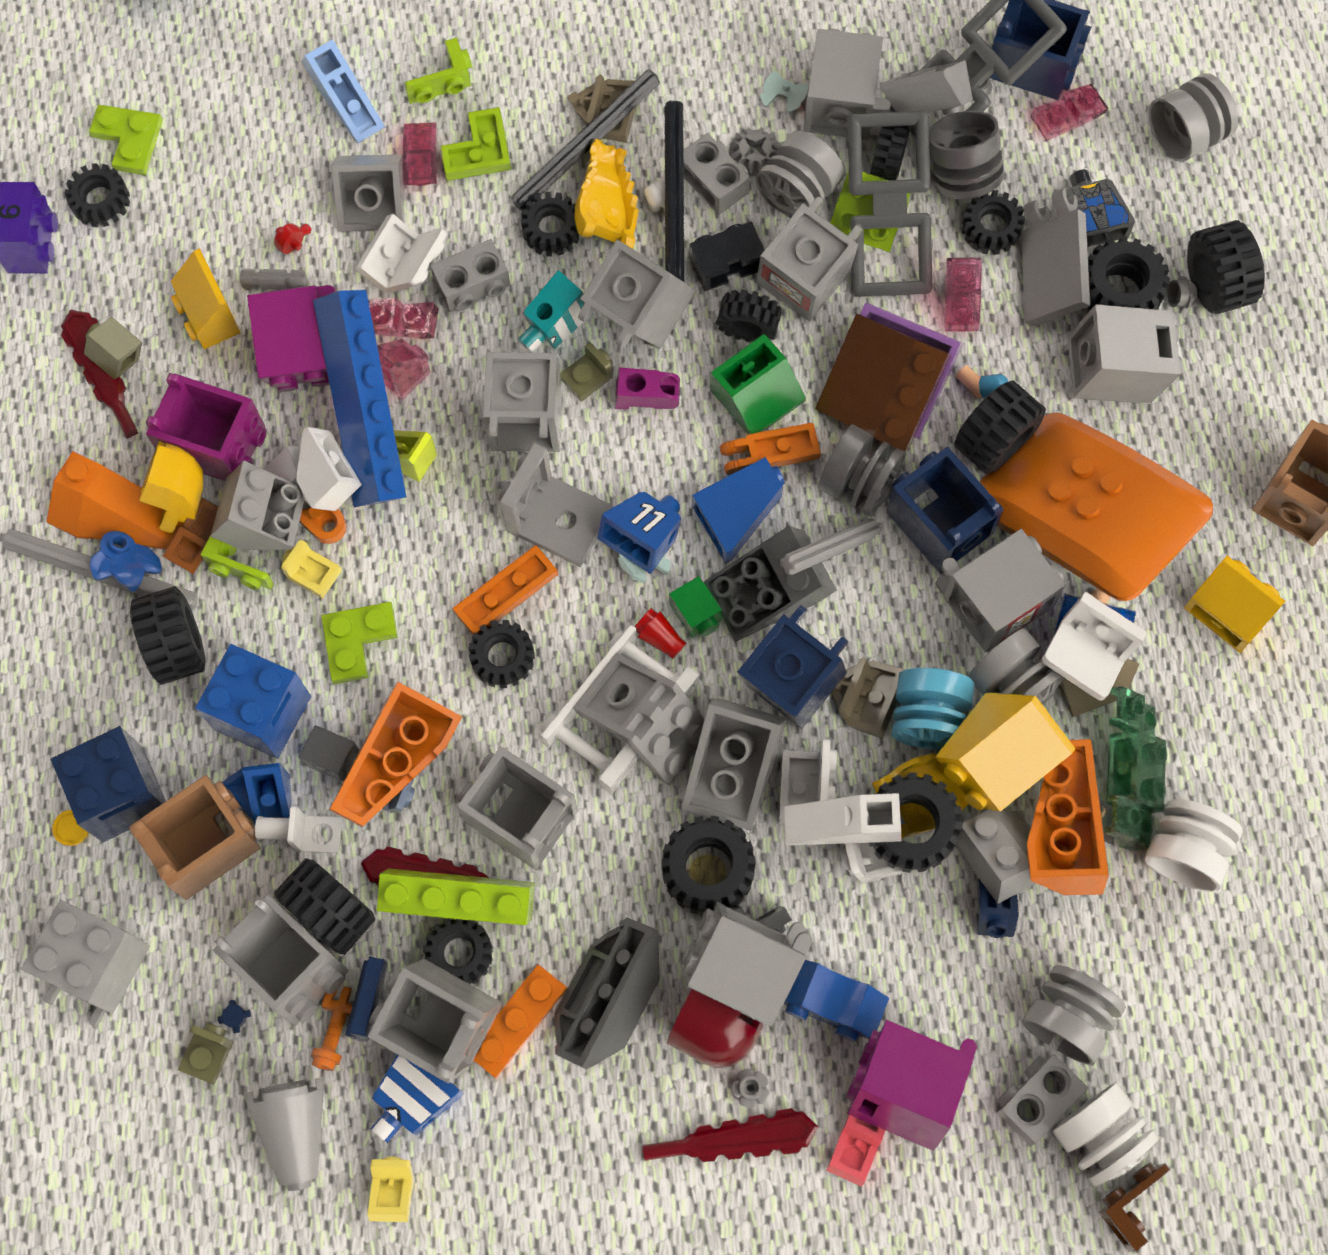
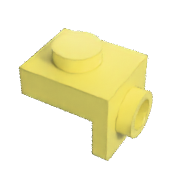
(309, 569)
(390, 1190)

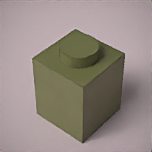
(112, 347)

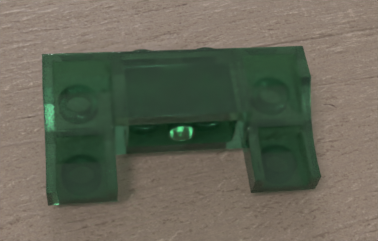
(1134, 771)

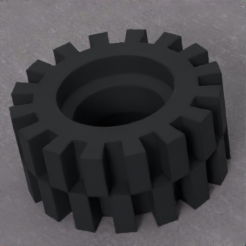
(890, 151)
(89, 180)
(549, 207)
(993, 239)
(748, 315)
(496, 634)
(463, 929)

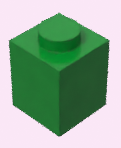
(696, 608)

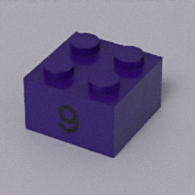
(25, 228)

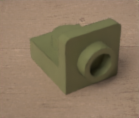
(588, 372)
(206, 1053)

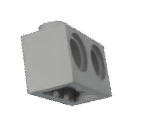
(707, 177)
(467, 269)
(1047, 1106)

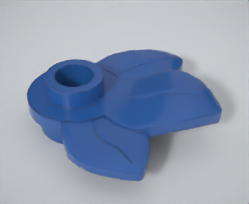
(123, 563)

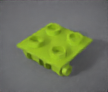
(851, 206)

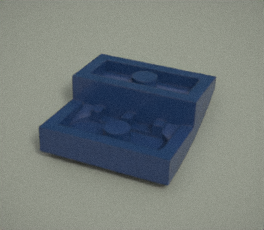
(366, 998)

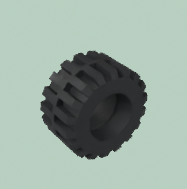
(1131, 261)
(1226, 267)
(999, 426)
(167, 635)
(946, 817)
(708, 834)
(325, 906)

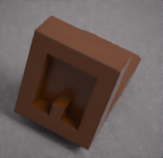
(1127, 1225)

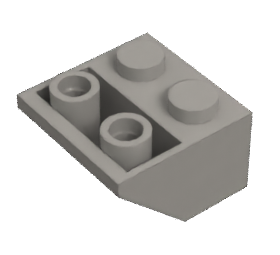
(258, 510)

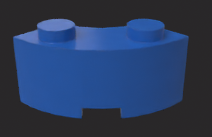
(836, 1000)

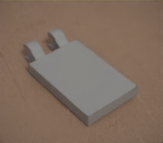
(1054, 260)

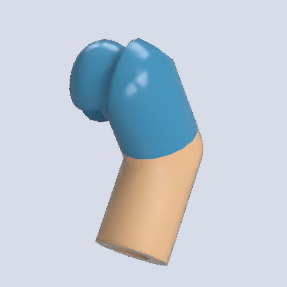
(980, 385)

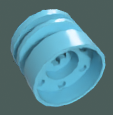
(932, 706)

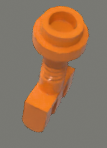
(325, 1057)

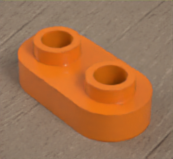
(315, 520)

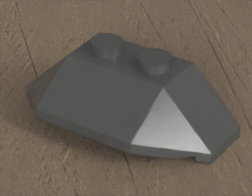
(608, 994)

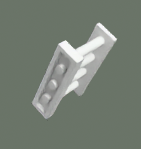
(611, 769)

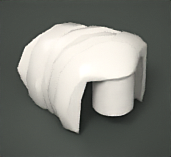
(656, 195)

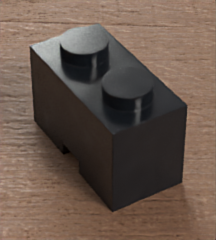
(726, 254)

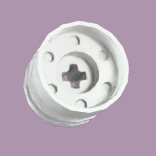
(1193, 845)
(1106, 1135)

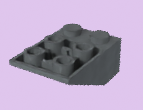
(757, 589)

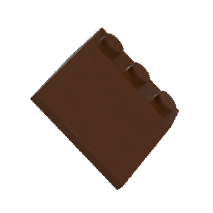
(882, 382)

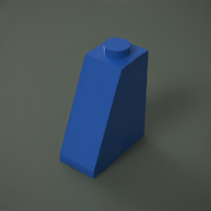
(738, 505)

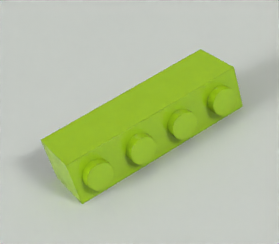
(456, 896)

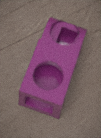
(647, 389)

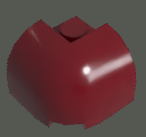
(713, 1032)

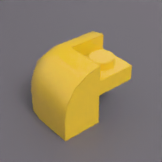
(173, 484)

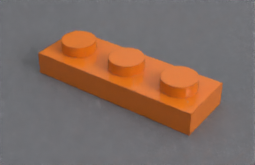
(506, 590)
(519, 1020)

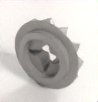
(741, 145)

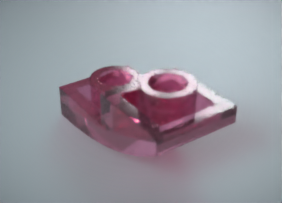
(1073, 110)
(420, 153)
(963, 294)
(397, 319)

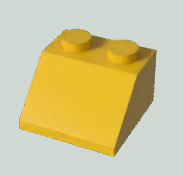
(202, 302)

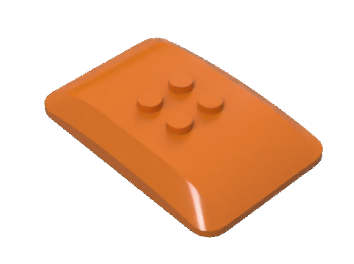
(1097, 505)

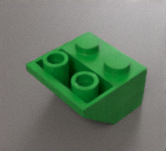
(757, 386)

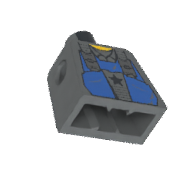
(1104, 208)

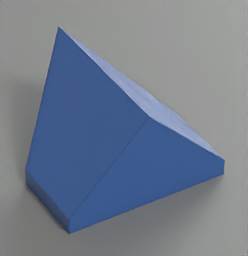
(262, 790)

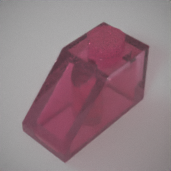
(402, 366)

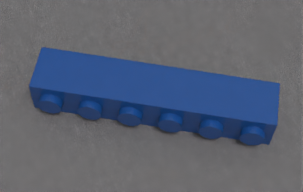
(359, 395)

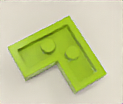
(133, 130)
(484, 153)
(348, 631)

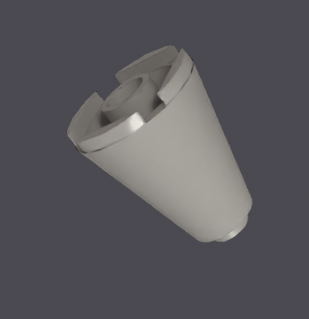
(290, 1129)

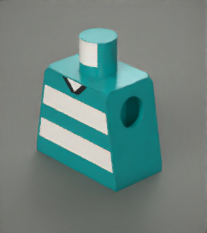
(552, 313)

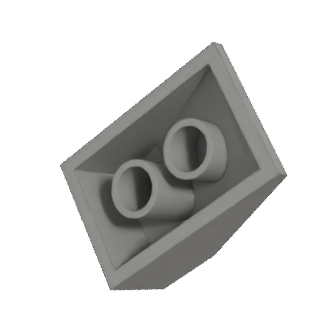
(733, 762)

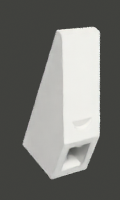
(844, 820)

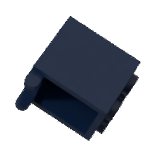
(1057, 66)
(954, 521)
(794, 669)
(108, 783)

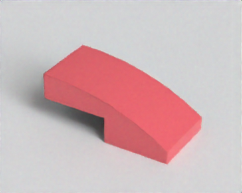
(855, 1150)

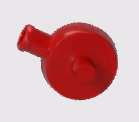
(290, 237)

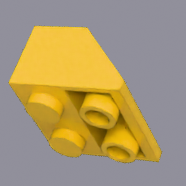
(1234, 603)

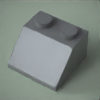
(930, 89)
(367, 190)
(997, 851)

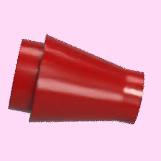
(659, 633)

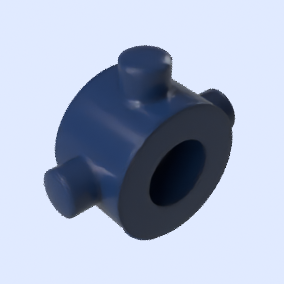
(234, 1016)

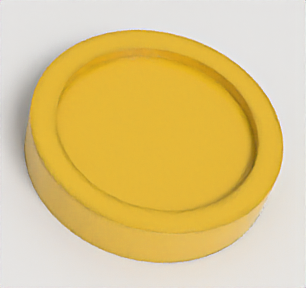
(67, 830)

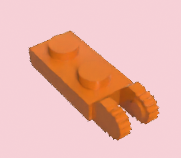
(779, 447)

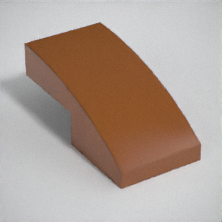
(192, 537)

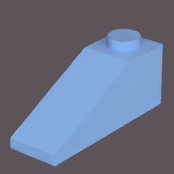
(342, 91)

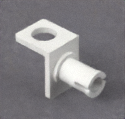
(298, 831)

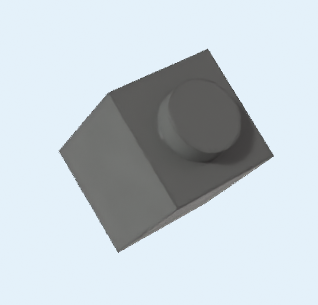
(329, 753)

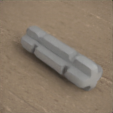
(272, 279)

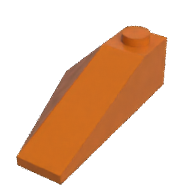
(95, 500)
(397, 748)
(1067, 830)

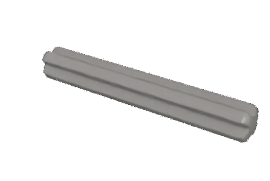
(830, 546)

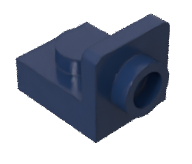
(996, 919)

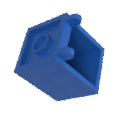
(254, 701)

